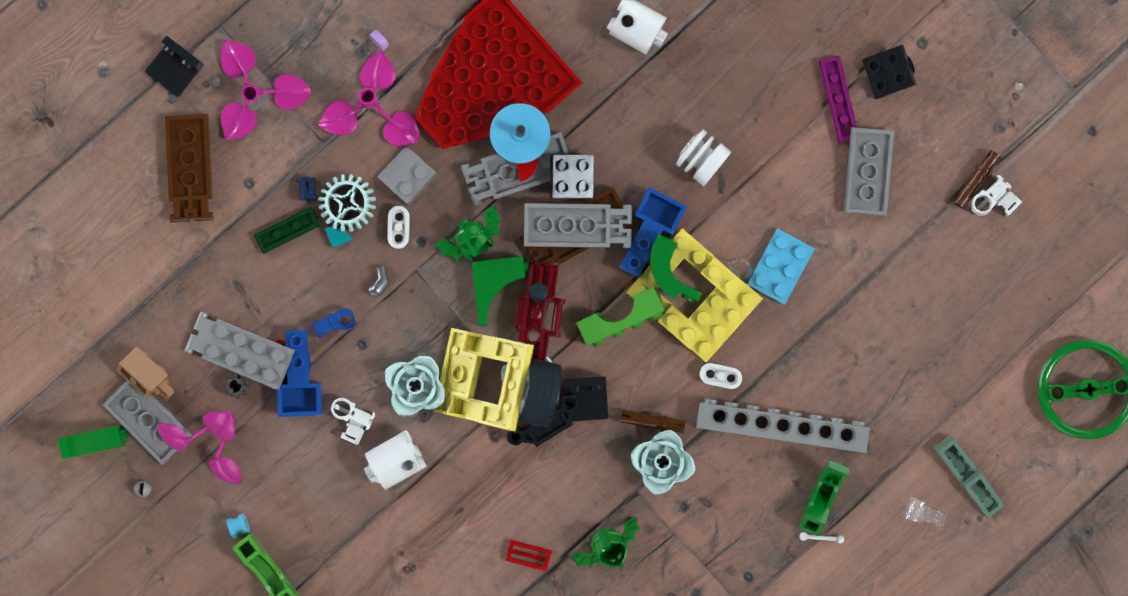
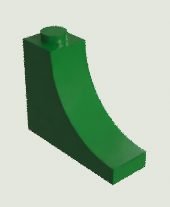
(493, 276)
(92, 442)

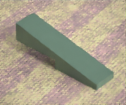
(968, 476)

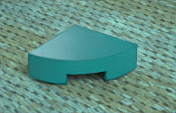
(337, 237)

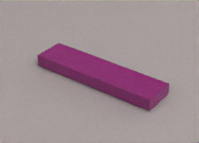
(838, 97)

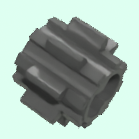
(240, 381)

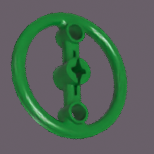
(1045, 389)

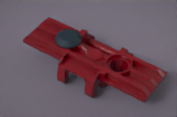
(530, 308)

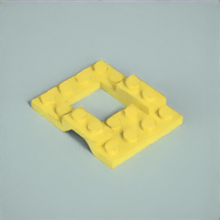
(721, 310)
(462, 371)

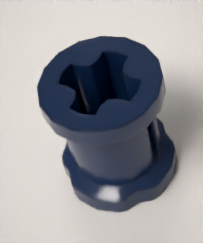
(310, 189)

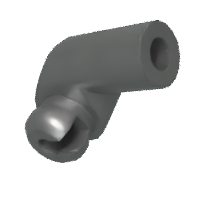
(381, 283)

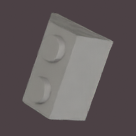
(407, 175)

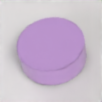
(379, 40)

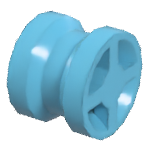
(238, 526)

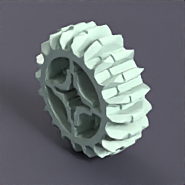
(350, 194)

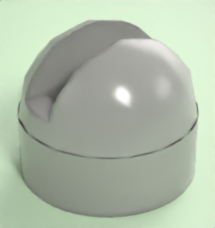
(147, 488)

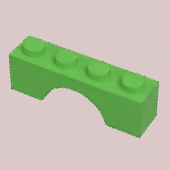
(597, 327)
(261, 563)

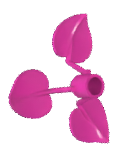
(376, 73)
(239, 120)
(222, 427)

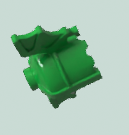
(472, 237)
(608, 546)

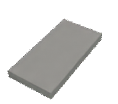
(869, 171)
(141, 419)

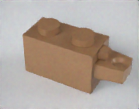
(145, 374)

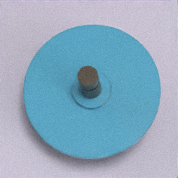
(520, 133)

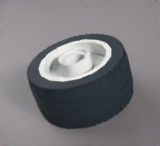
(540, 393)

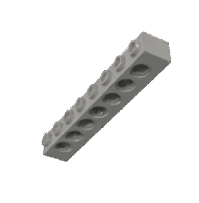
(857, 442)

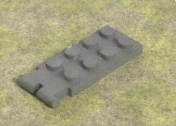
(501, 177)
(576, 225)
(240, 351)

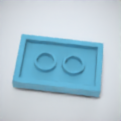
(780, 266)

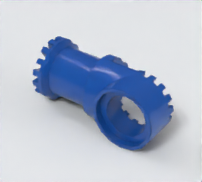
(332, 322)

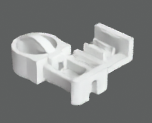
(1000, 196)
(357, 421)

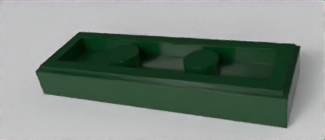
(287, 230)

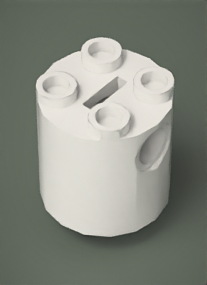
(645, 29)
(394, 461)

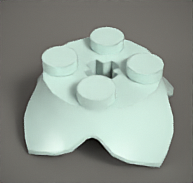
(403, 398)
(679, 466)

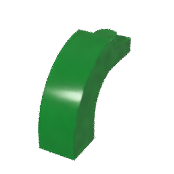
(660, 265)
(822, 497)

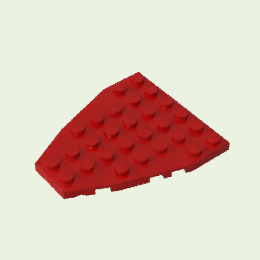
(488, 66)

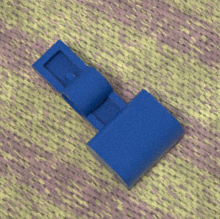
(658, 215)
(299, 395)

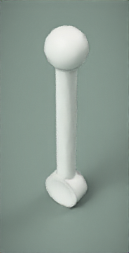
(839, 539)

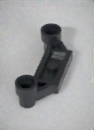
(538, 435)

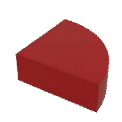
(526, 170)

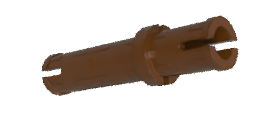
(973, 184)
(653, 421)

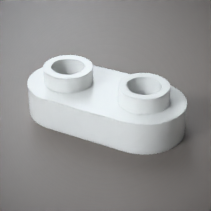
(398, 227)
(720, 376)

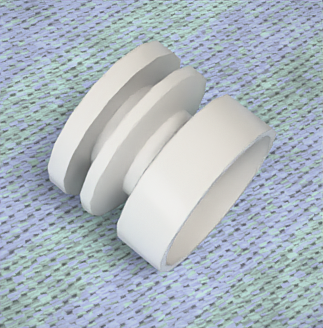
(703, 157)

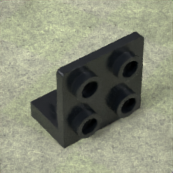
(174, 67)
(591, 398)

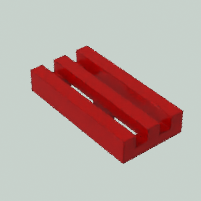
(531, 547)

